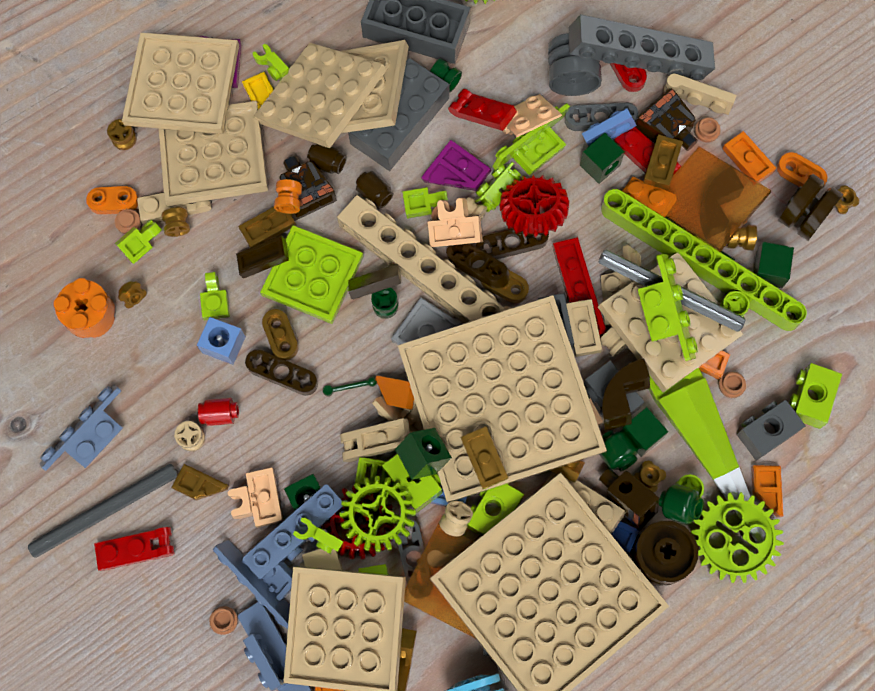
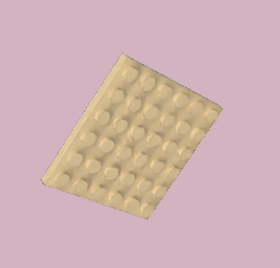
(515, 380)
(549, 591)

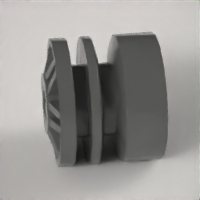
(570, 73)

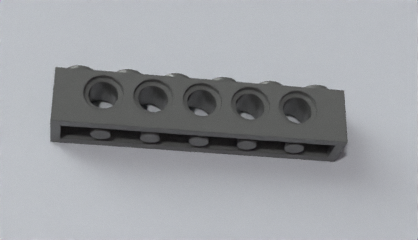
(640, 47)

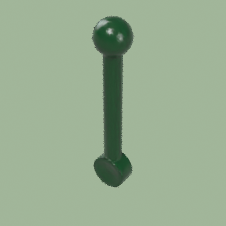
(328, 390)

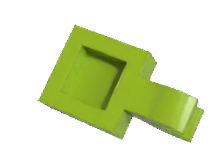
(277, 68)
(419, 201)
(135, 243)
(215, 301)
(325, 540)

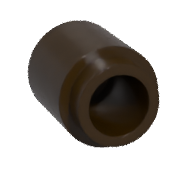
(327, 159)
(374, 189)

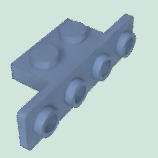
(89, 435)
(282, 543)
(269, 590)
(266, 648)

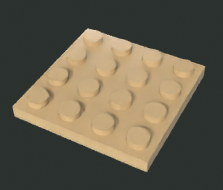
(181, 83)
(320, 94)
(382, 103)
(214, 164)
(665, 356)
(344, 629)

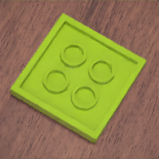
(314, 275)

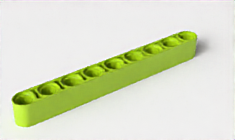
(715, 260)

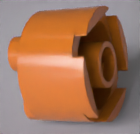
(75, 299)

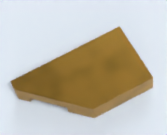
(197, 484)

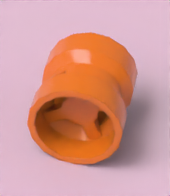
(288, 196)

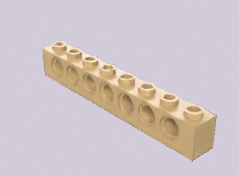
(361, 211)

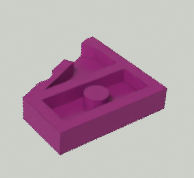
(456, 169)

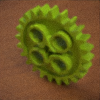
(752, 517)

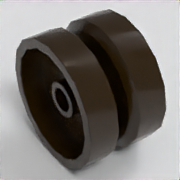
(809, 206)
(678, 544)

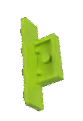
(535, 147)
(664, 309)

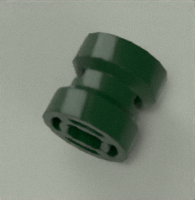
(446, 73)
(385, 298)

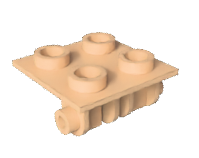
(531, 115)

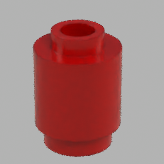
(218, 411)

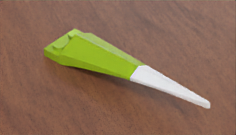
(697, 420)

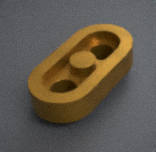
(505, 292)
(280, 336)

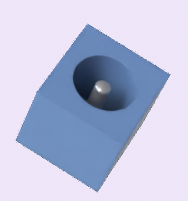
(221, 340)

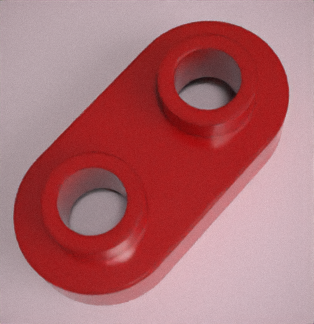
(625, 74)

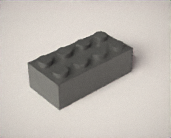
(427, 26)
(419, 102)

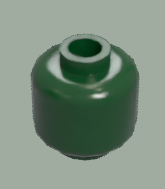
(620, 450)
(681, 504)

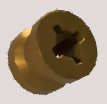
(116, 130)
(175, 222)

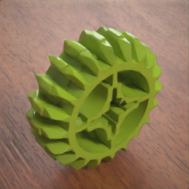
(365, 510)

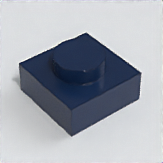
(625, 536)

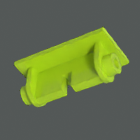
(489, 192)

